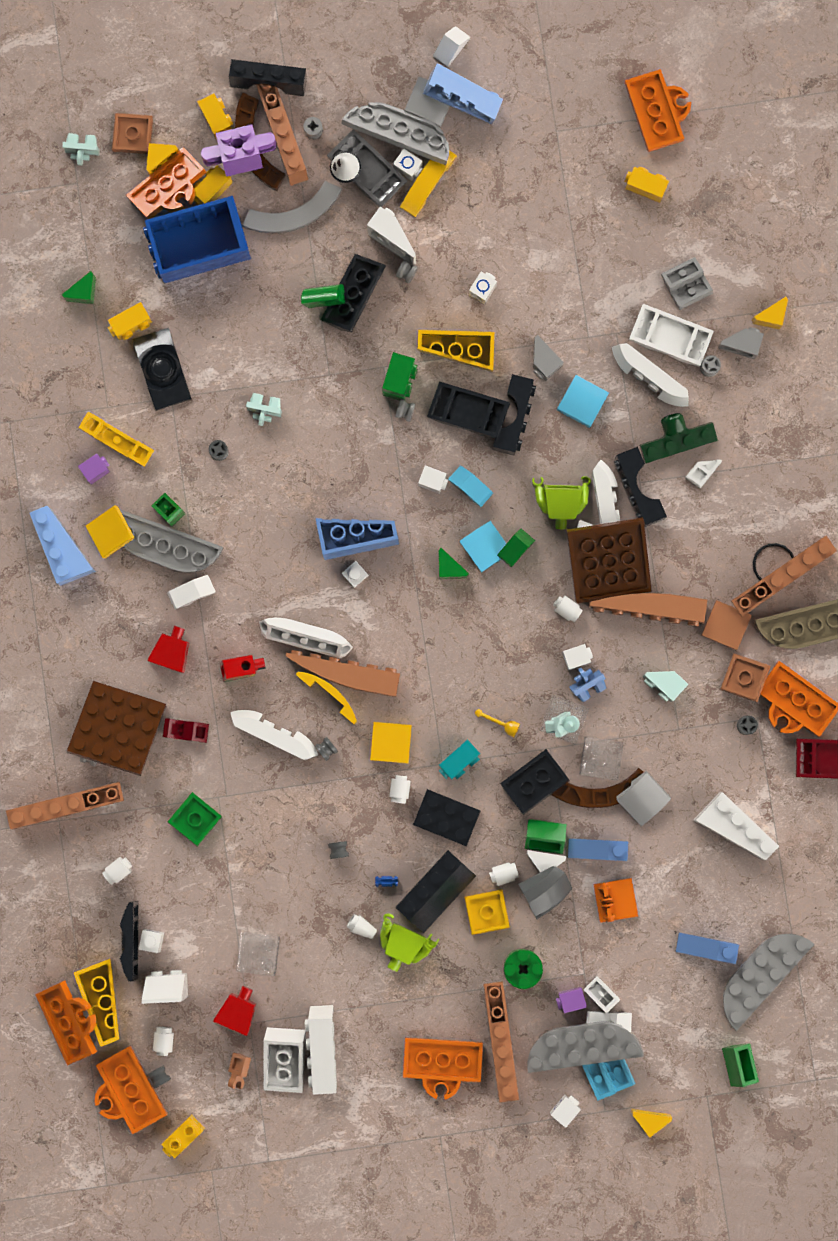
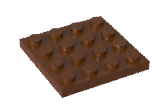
(609, 560)
(116, 728)

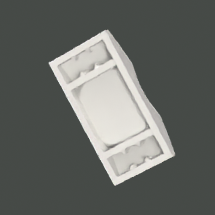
(671, 335)

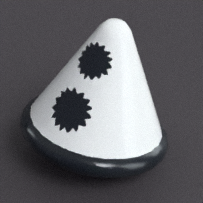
(345, 167)

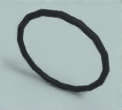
(771, 544)

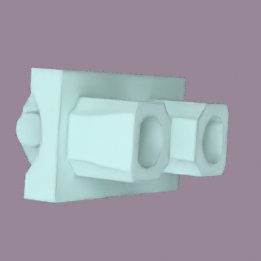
(80, 150)
(256, 406)
(562, 724)

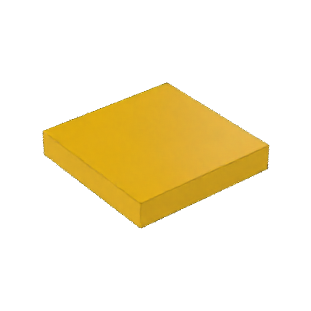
(110, 531)
(390, 742)
(487, 912)

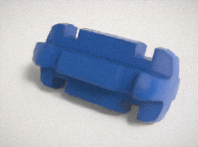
(386, 881)

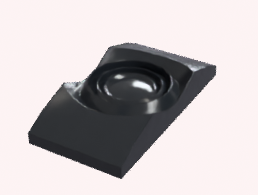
(162, 369)
(468, 410)
(129, 928)

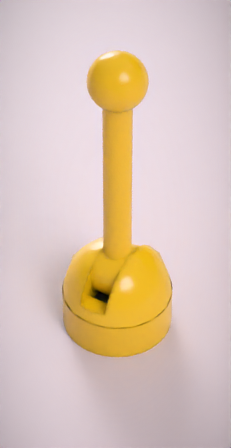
(510, 727)

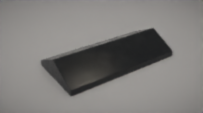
(358, 284)

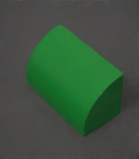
(323, 296)
(545, 836)
(740, 1065)

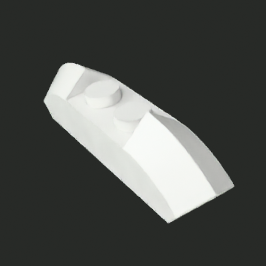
(644, 369)
(605, 498)
(305, 636)
(297, 745)

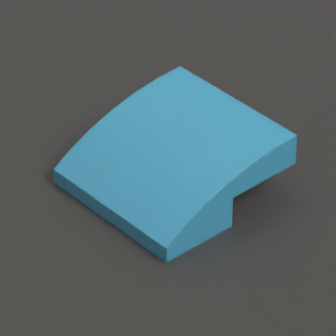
(582, 401)
(484, 546)
(608, 1077)

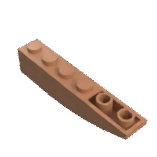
(283, 133)
(784, 575)
(655, 605)
(350, 674)
(64, 805)
(501, 1042)

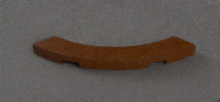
(245, 116)
(594, 797)

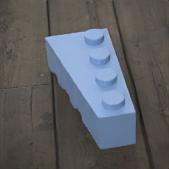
(462, 94)
(60, 549)

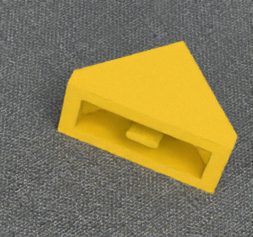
(158, 155)
(773, 315)
(651, 1121)

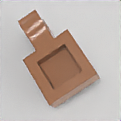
(238, 1067)

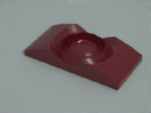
(817, 758)

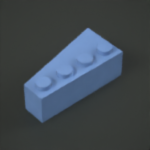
(353, 536)

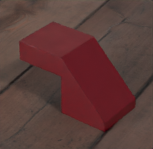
(185, 730)

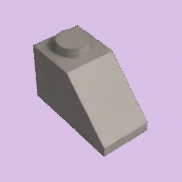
(743, 343)
(545, 360)

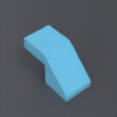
(471, 486)

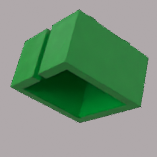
(399, 376)

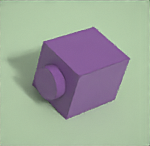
(94, 468)
(571, 1000)

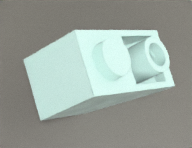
(667, 683)

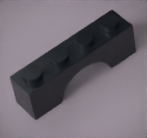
(287, 78)
(519, 392)
(629, 465)

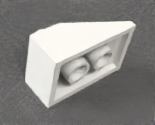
(388, 232)
(165, 987)
(284, 1059)

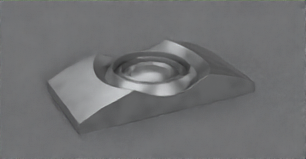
(377, 176)

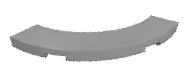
(295, 218)

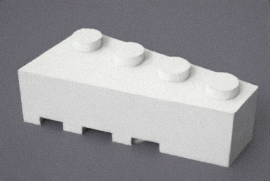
(734, 825)
(321, 1050)

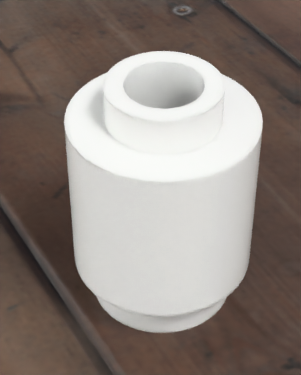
(567, 608)
(399, 789)
(117, 870)
(504, 873)
(163, 1041)

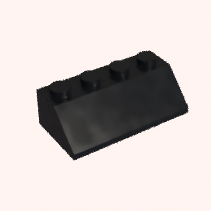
(435, 891)

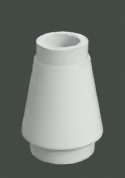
(361, 927)

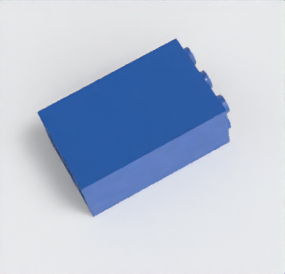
(196, 240)

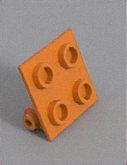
(615, 900)

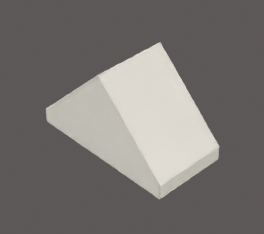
(450, 46)
(545, 860)
(602, 994)

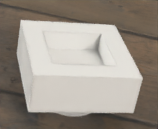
(355, 574)

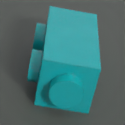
(458, 760)

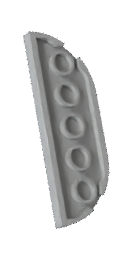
(399, 129)
(169, 546)
(761, 975)
(583, 1046)

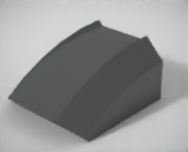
(545, 890)

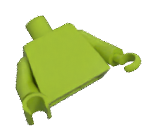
(562, 501)
(403, 944)

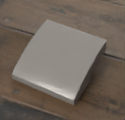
(425, 106)
(687, 283)
(643, 798)

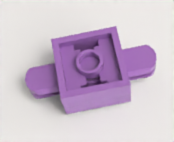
(241, 158)

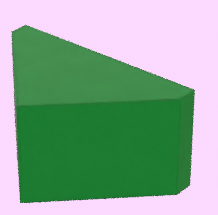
(82, 290)
(168, 509)
(516, 547)
(449, 567)

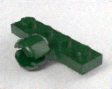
(677, 438)

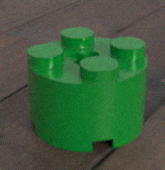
(511, 969)

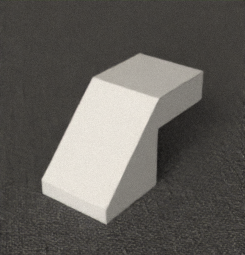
(190, 592)
(622, 1019)

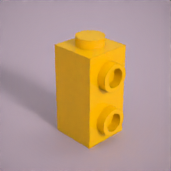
(214, 115)
(646, 184)
(211, 186)
(129, 321)
(182, 1137)

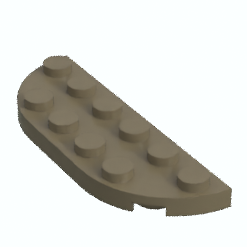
(801, 626)

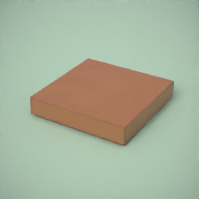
(132, 133)
(726, 625)
(745, 677)

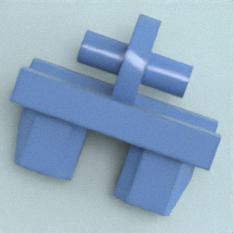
(587, 680)

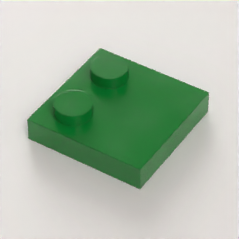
(194, 819)

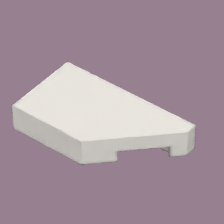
(702, 471)

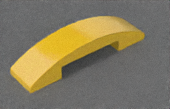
(425, 184)
(116, 439)
(310, 680)

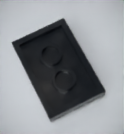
(534, 781)
(446, 817)

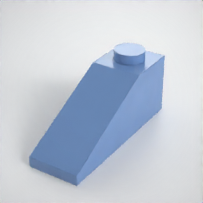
(598, 849)
(707, 948)

